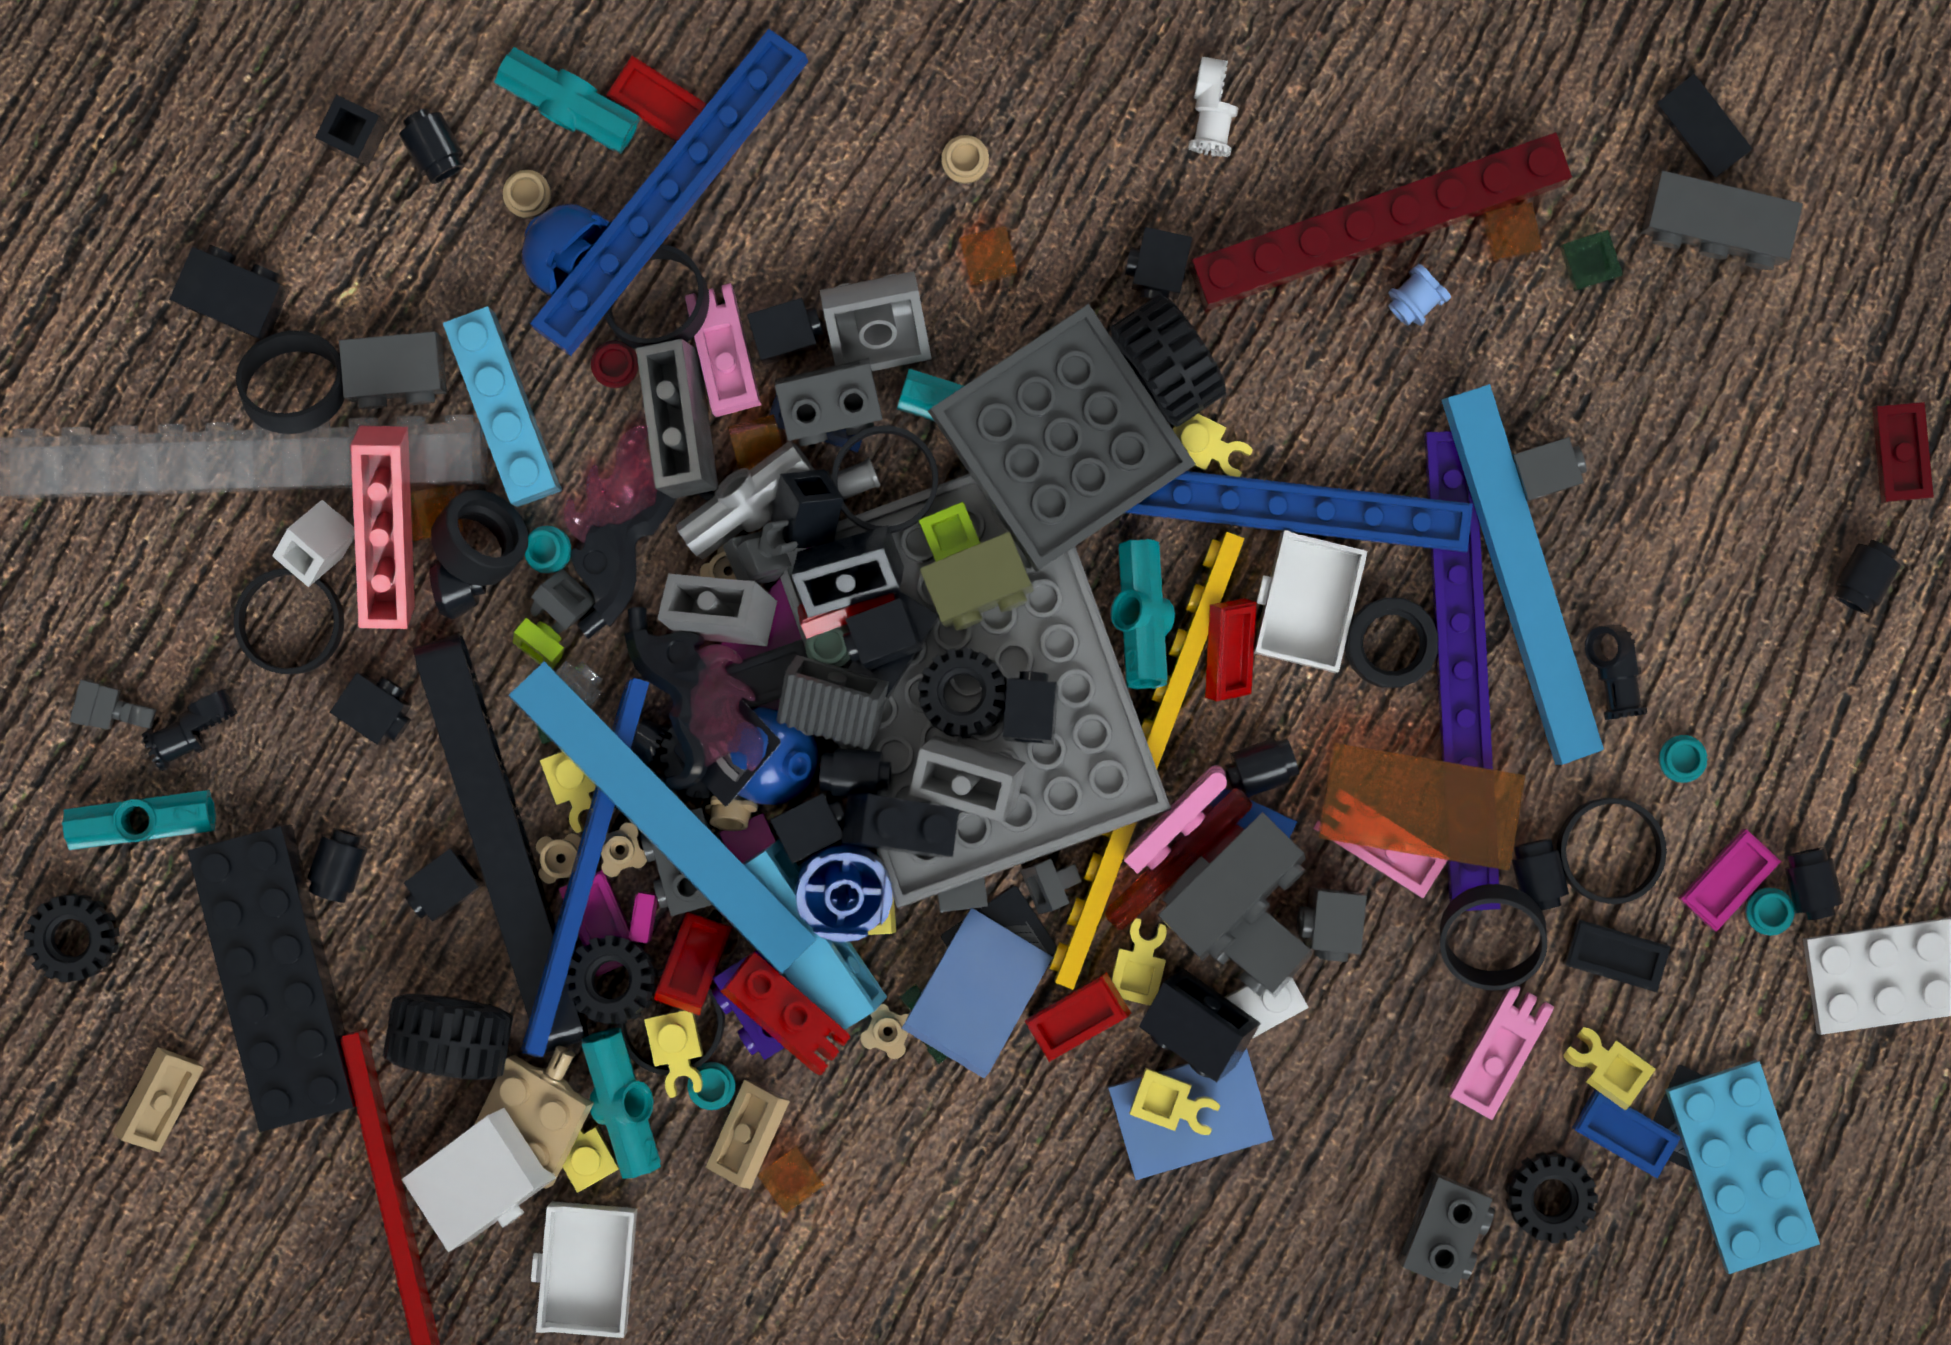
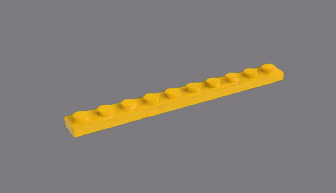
(1187, 649)

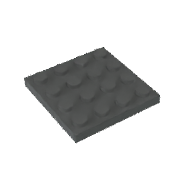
(1061, 437)

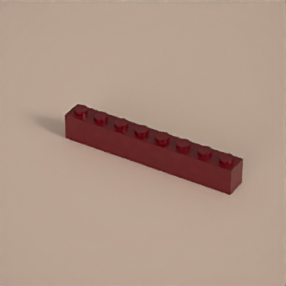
(1380, 221)

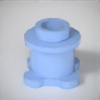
(1417, 296)

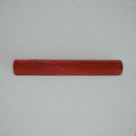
(1182, 856)

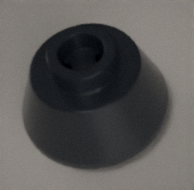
(451, 594)

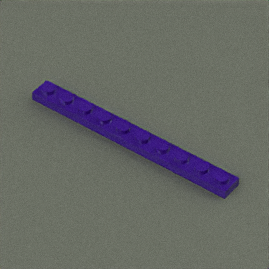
(1461, 644)

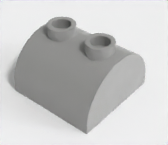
(877, 321)

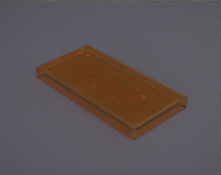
(1421, 806)

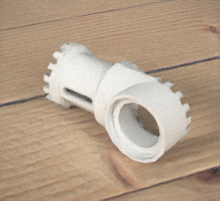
(1214, 115)

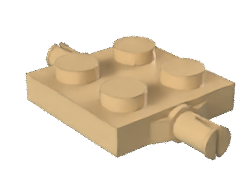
(541, 1107)

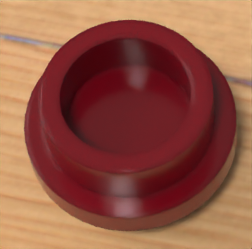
(614, 364)

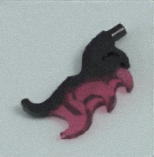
(615, 519)
(702, 693)

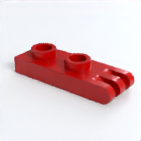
(785, 1013)

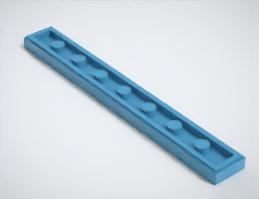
(1522, 574)
(662, 817)

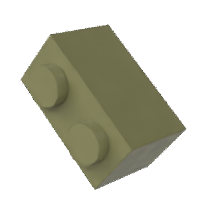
(977, 582)

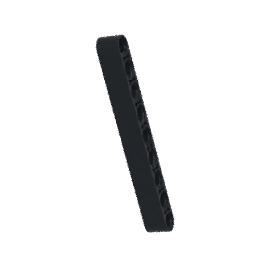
(494, 824)

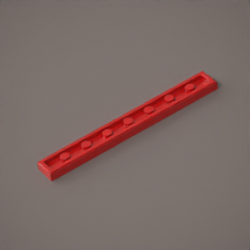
(389, 1188)

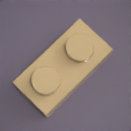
(158, 1100)
(747, 1134)

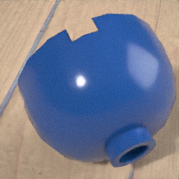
(558, 243)
(787, 770)
(843, 892)

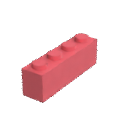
(382, 526)

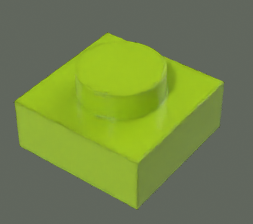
(949, 531)
(539, 642)

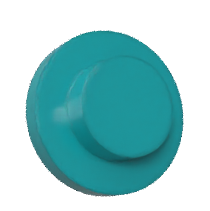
(548, 549)
(1682, 758)
(1769, 911)
(717, 1087)

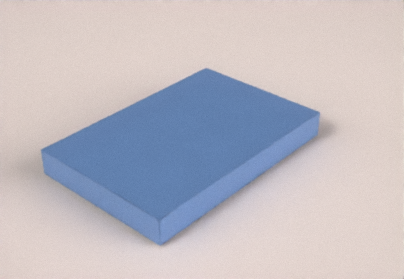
(977, 993)
(1235, 1126)

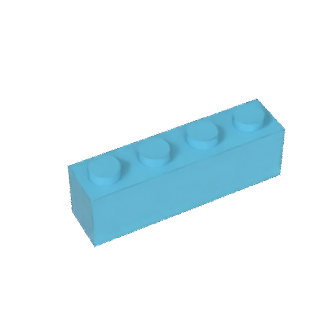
(502, 406)
(828, 970)

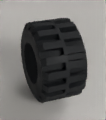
(1169, 359)
(447, 1036)

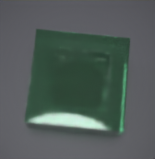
(1591, 260)

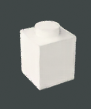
(314, 543)

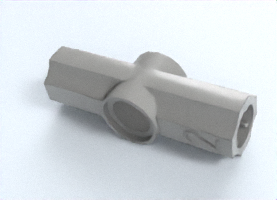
(741, 502)

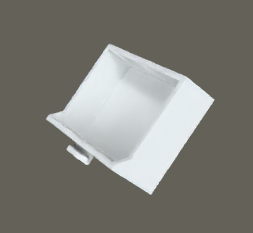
(1308, 601)
(477, 1180)
(585, 1269)

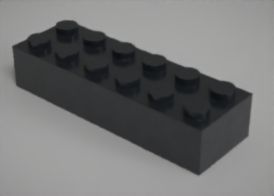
(274, 976)

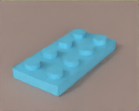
(1742, 1166)

